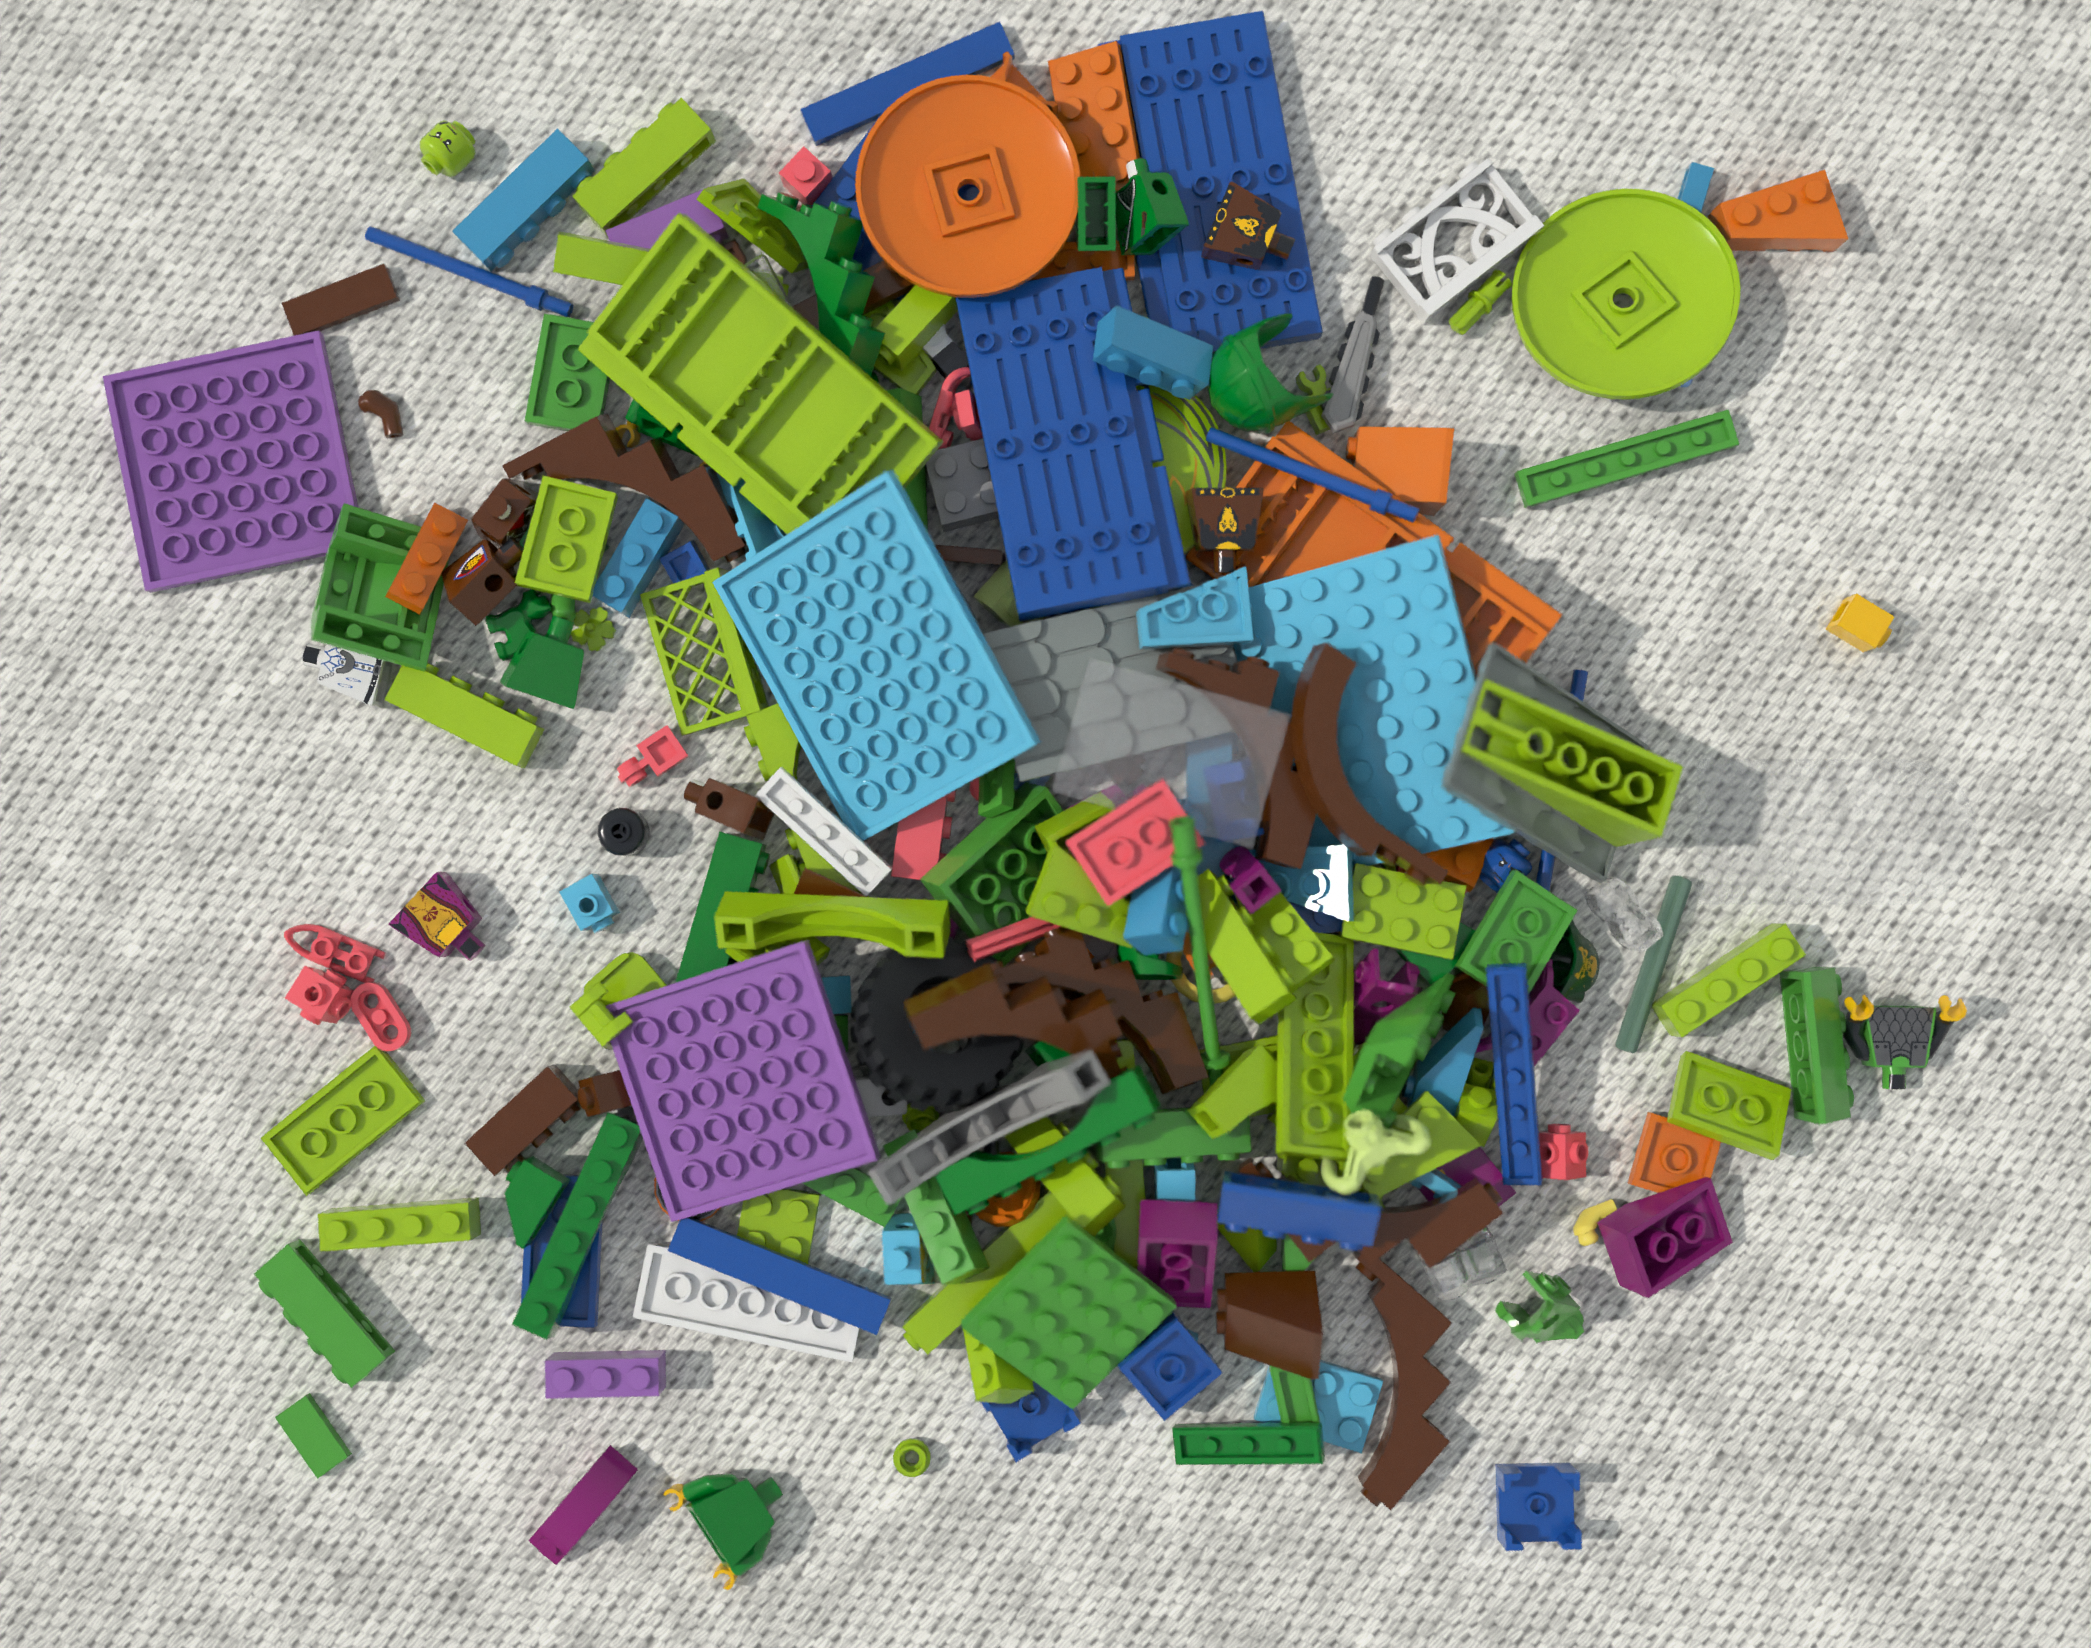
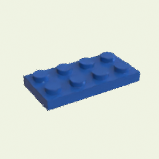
(585, 1298)

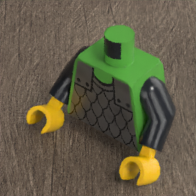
(1898, 1035)

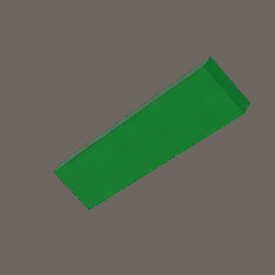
(1248, 1443)

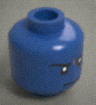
(1501, 860)

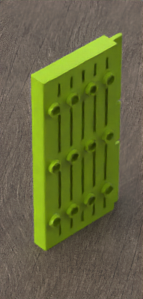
(750, 381)

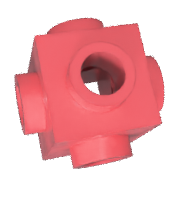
(321, 995)
(1563, 1152)

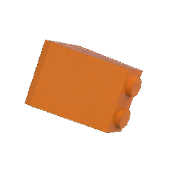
(1406, 462)

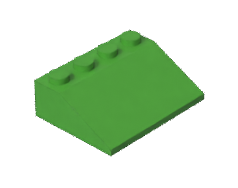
(996, 867)

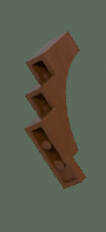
(598, 453)
(1430, 1227)
(1409, 1438)

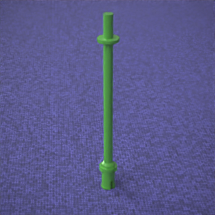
(1187, 858)

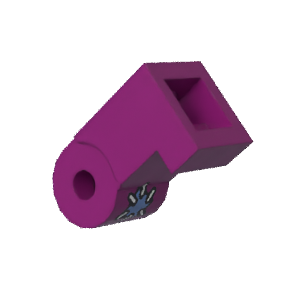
(1248, 878)

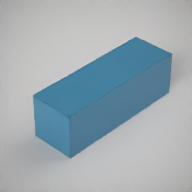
(1695, 185)

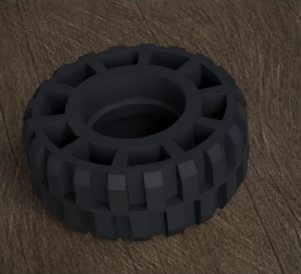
(896, 1053)

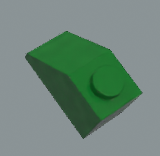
(531, 1197)

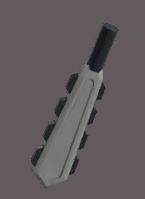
(1355, 358)

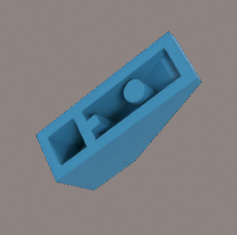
(1447, 1064)

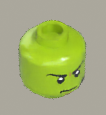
(447, 148)

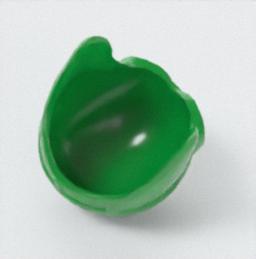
(1246, 389)

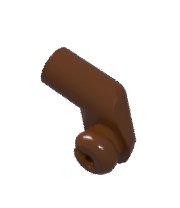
(384, 407)

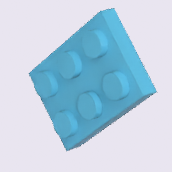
(1343, 1402)

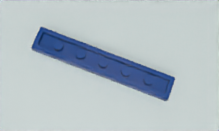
(868, 99)
(1514, 1073)
(779, 1274)

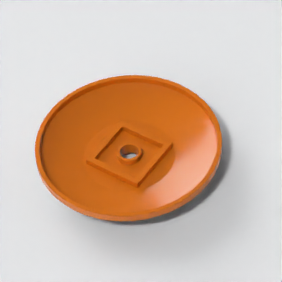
(961, 135)

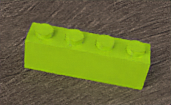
(644, 166)
(465, 714)
(1240, 953)
(1727, 979)
(1076, 1185)
(399, 1224)

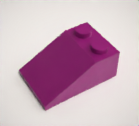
(1664, 1236)
(1179, 1249)

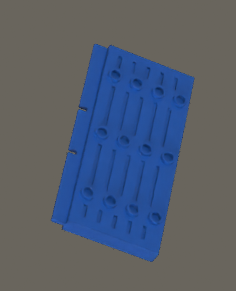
(1212, 117)
(1070, 448)

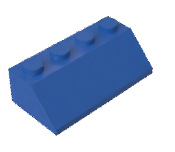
(1298, 1209)

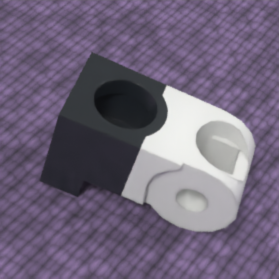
(945, 353)

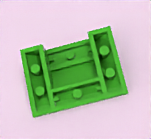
(353, 587)

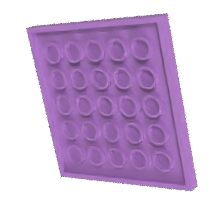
(231, 459)
(741, 1082)

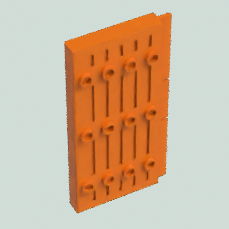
(1316, 527)

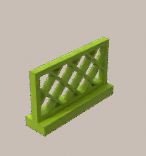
(739, 659)

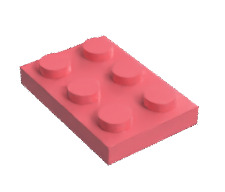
(1130, 842)

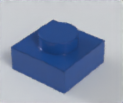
(684, 562)

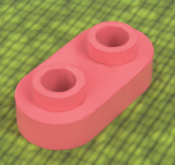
(378, 1019)

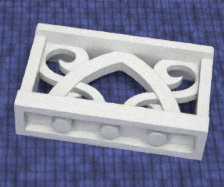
(1505, 237)

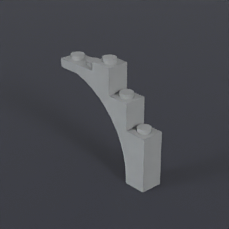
(999, 1112)

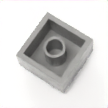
(962, 485)

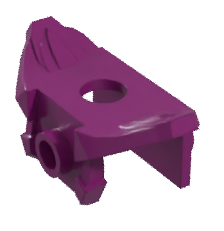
(1370, 989)
(1548, 1013)

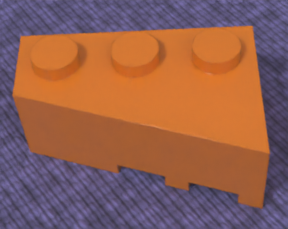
(1783, 216)

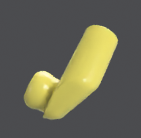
(1588, 1219)

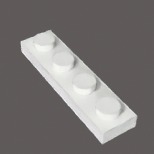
(823, 831)

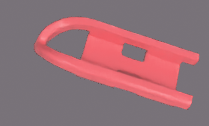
(945, 405)
(327, 947)

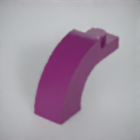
(583, 1505)

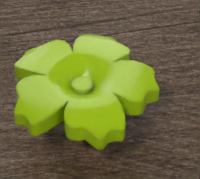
(592, 628)

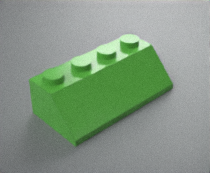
(1816, 1044)

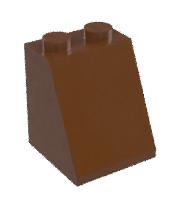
(1272, 1319)

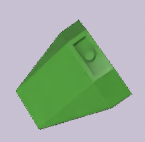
(1394, 1050)

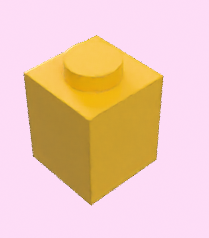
(1861, 623)

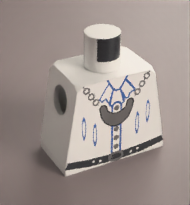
(350, 673)

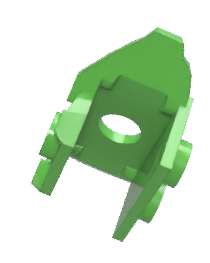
(1558, 1304)

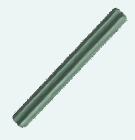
(1653, 965)

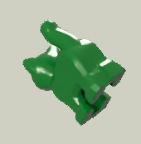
(517, 622)

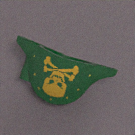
(1574, 965)

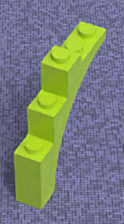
(1245, 1089)

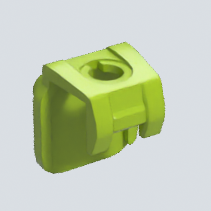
(619, 980)

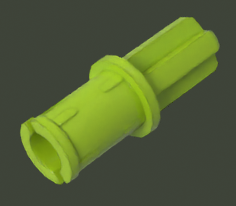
(1479, 302)

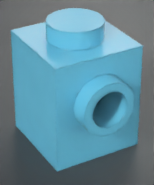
(590, 903)

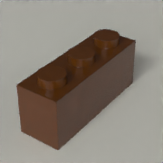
(525, 1121)

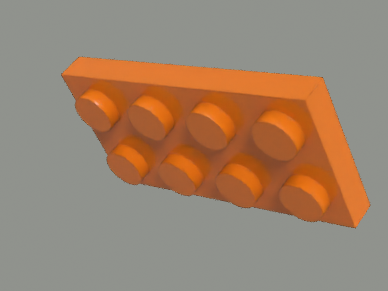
(1096, 110)

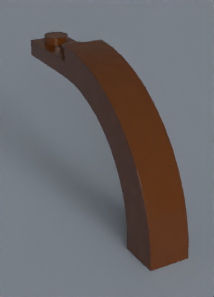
(1322, 775)

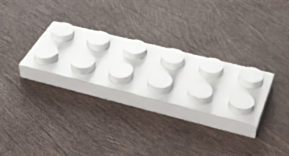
(711, 1302)

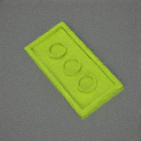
(342, 1119)

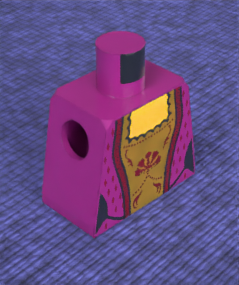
(440, 919)

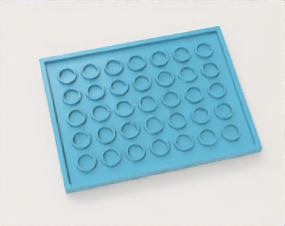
(875, 658)
(1404, 697)

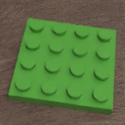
(1068, 1312)

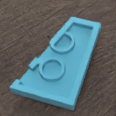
(1321, 883)

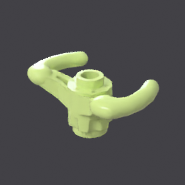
(1372, 1147)

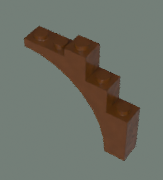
(1287, 811)
(984, 1006)
(1150, 1022)

